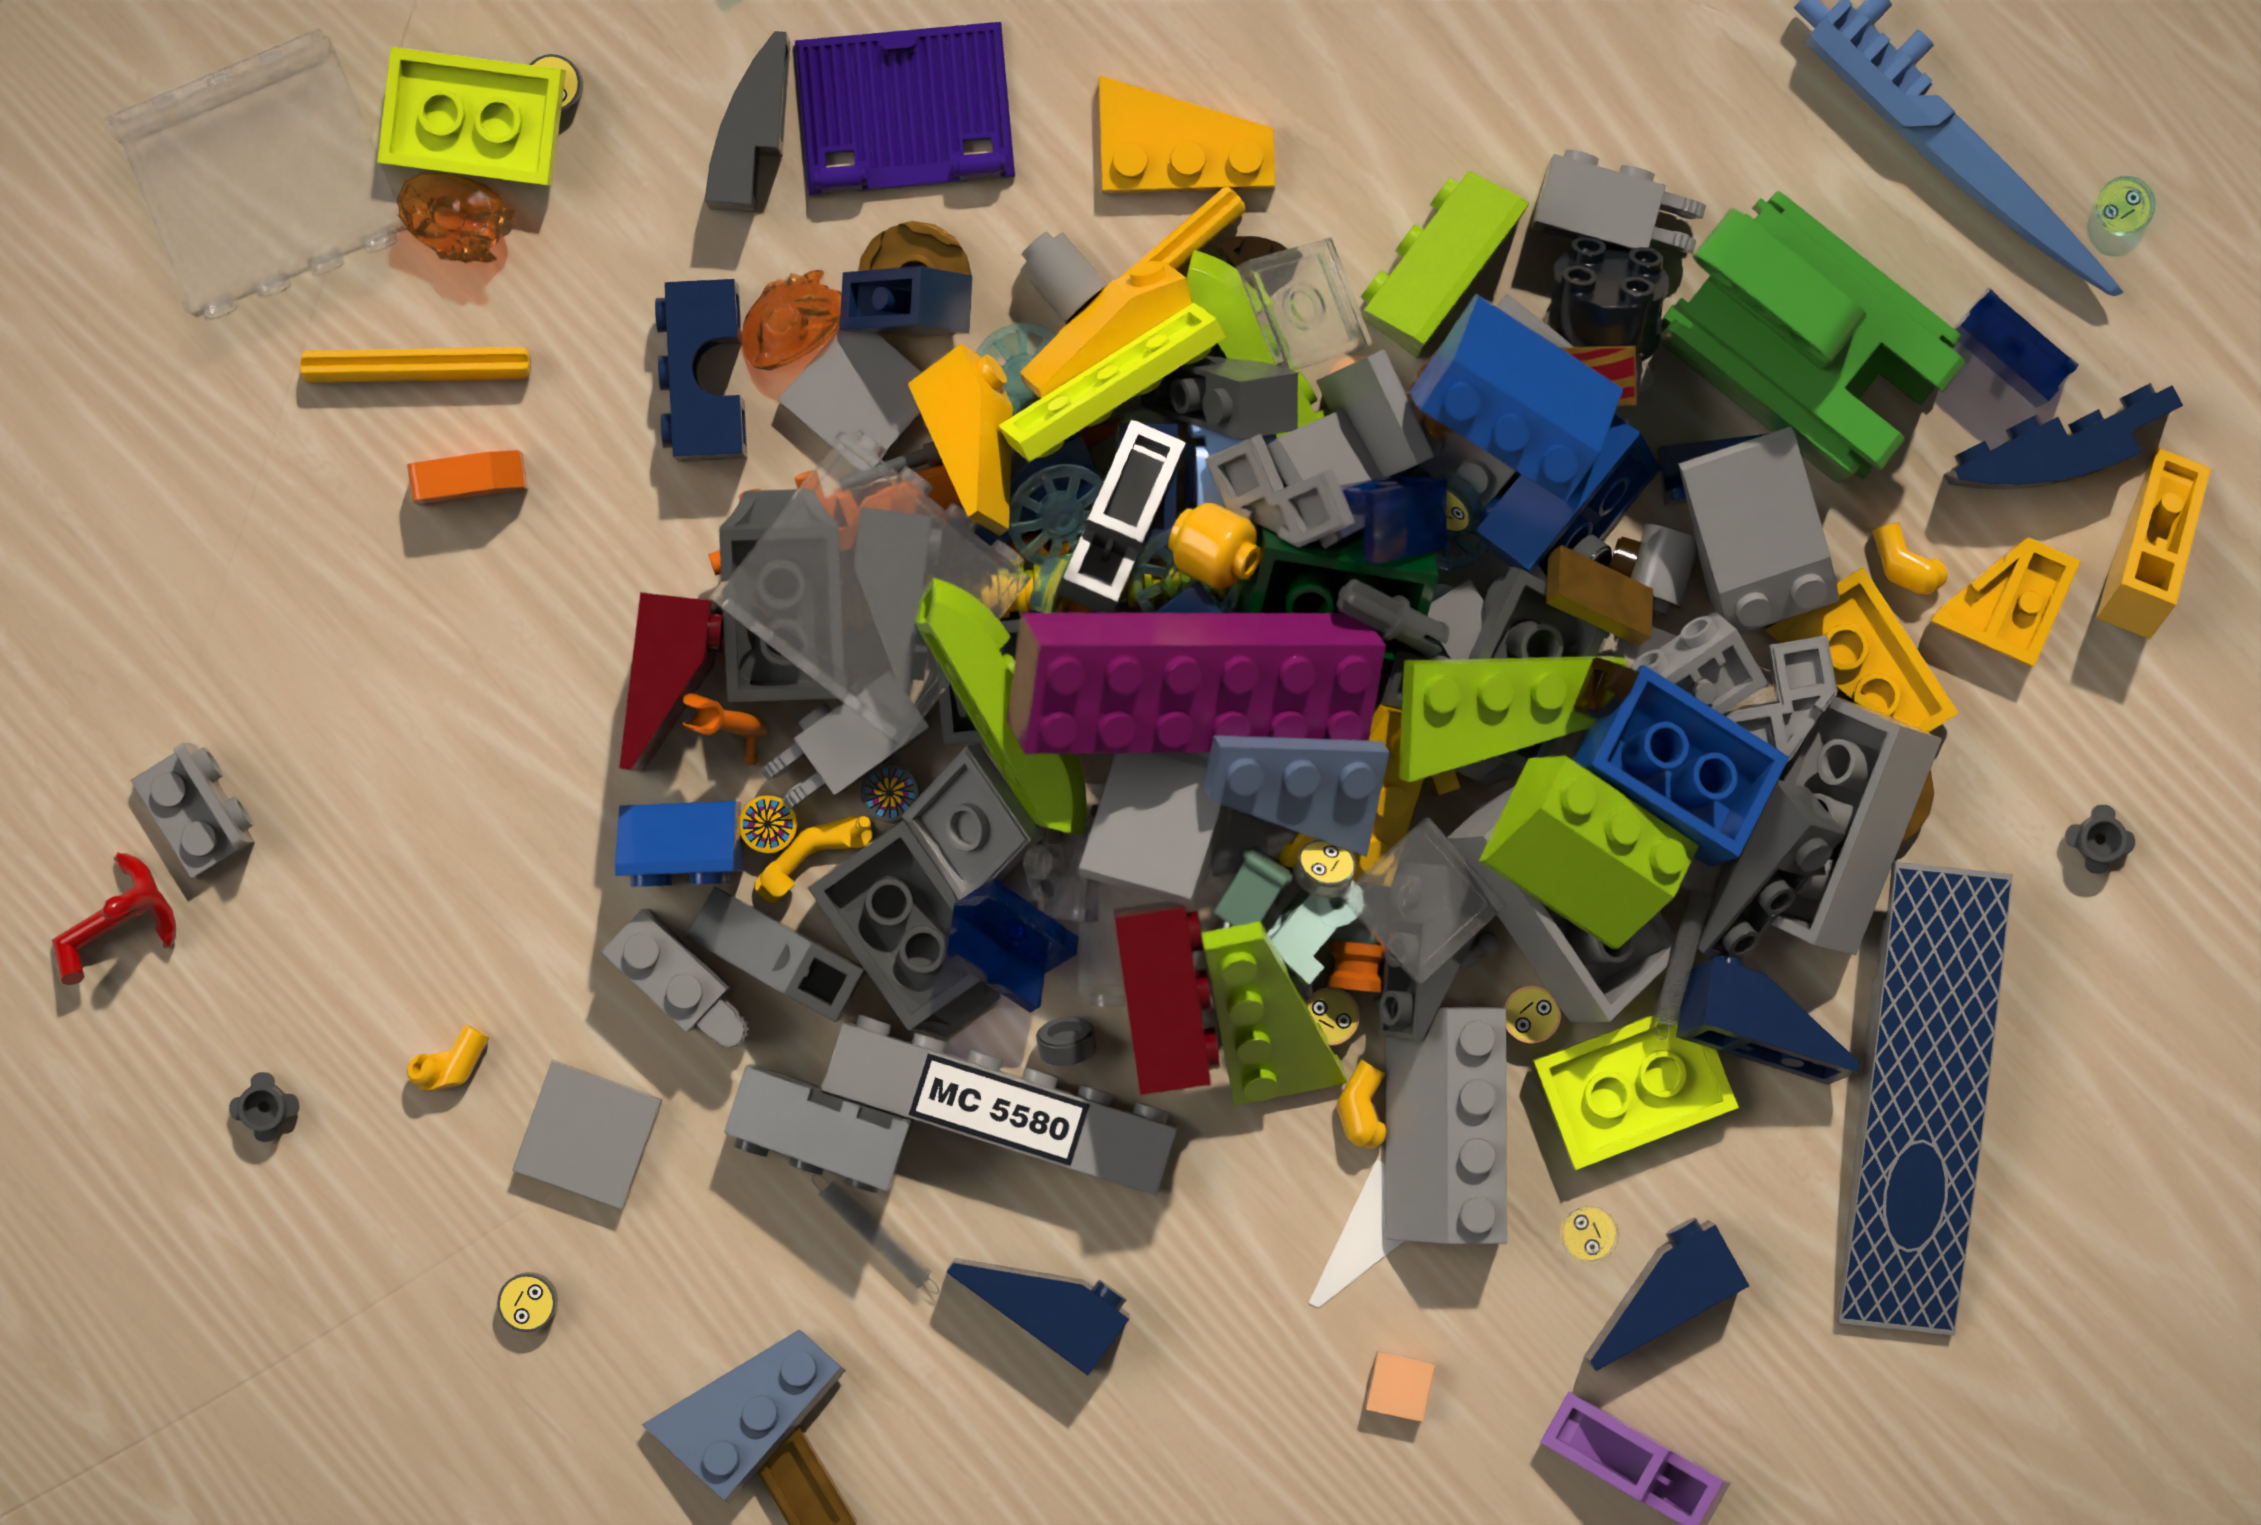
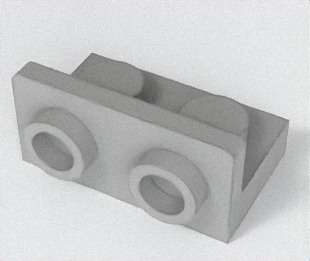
(1708, 663)
(194, 809)

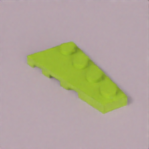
(1486, 708)
(1264, 1020)

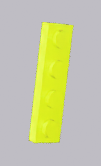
(1112, 381)

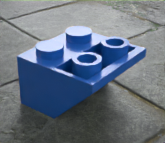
(678, 840)

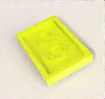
(471, 116)
(1631, 1088)

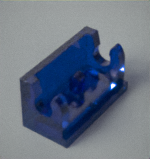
(2014, 349)

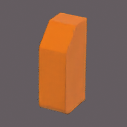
(467, 476)

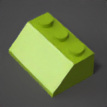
(1441, 260)
(1586, 850)

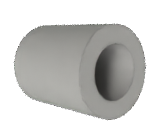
(1061, 274)
(1665, 565)

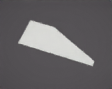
(1361, 1241)

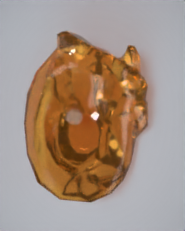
(454, 216)
(790, 320)

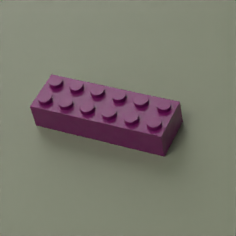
(1190, 677)

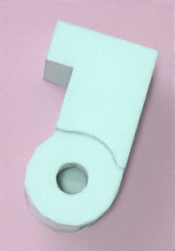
(1304, 929)

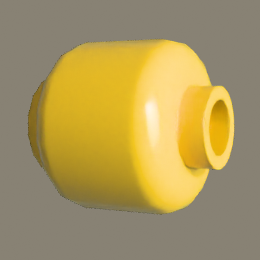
(1214, 545)

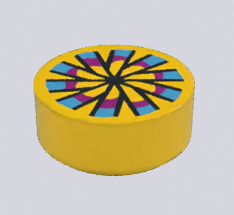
(768, 824)

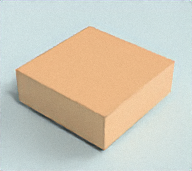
(1400, 1386)

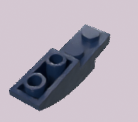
(2045, 453)

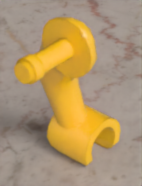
(844, 833)

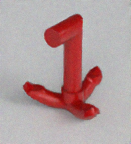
(116, 910)

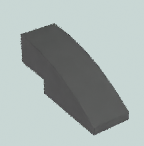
(750, 129)
(1121, 518)

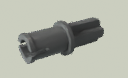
(1392, 617)

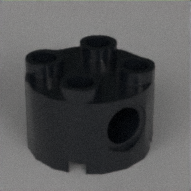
(1608, 296)

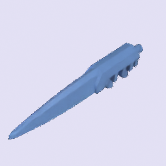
(1897, 92)

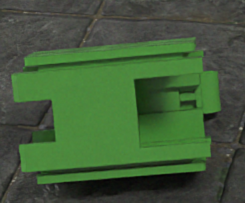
(1802, 330)

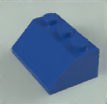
(1518, 397)
(1534, 522)
(1684, 765)

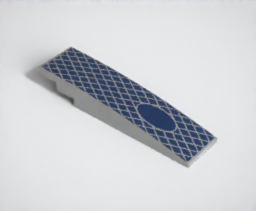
(1924, 1097)

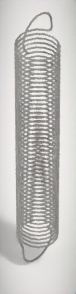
(1699, 900)
(874, 1237)

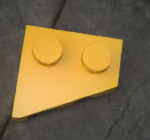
(2012, 602)

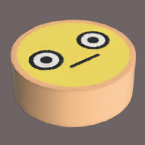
(1335, 1013)
(1531, 1014)

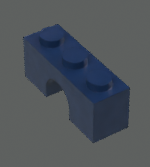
(697, 319)

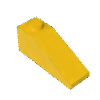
(1108, 323)
(962, 409)
(2155, 545)

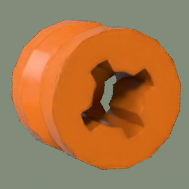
(1356, 966)

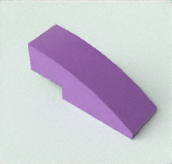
(1634, 1462)

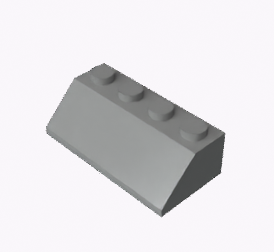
(1869, 781)
(1576, 968)
(1448, 1130)

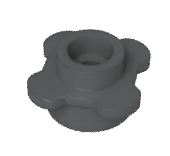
(2116, 843)
(247, 1107)

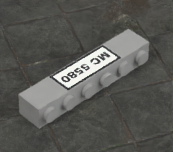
(1000, 1107)

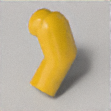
(1905, 567)
(448, 1067)
(1356, 1109)

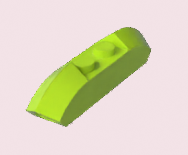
(1221, 293)
(967, 646)

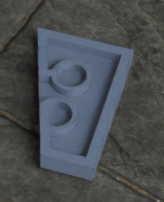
(1302, 784)
(747, 1413)

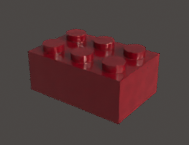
(1166, 996)

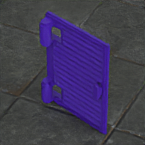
(904, 107)

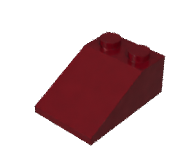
(670, 659)

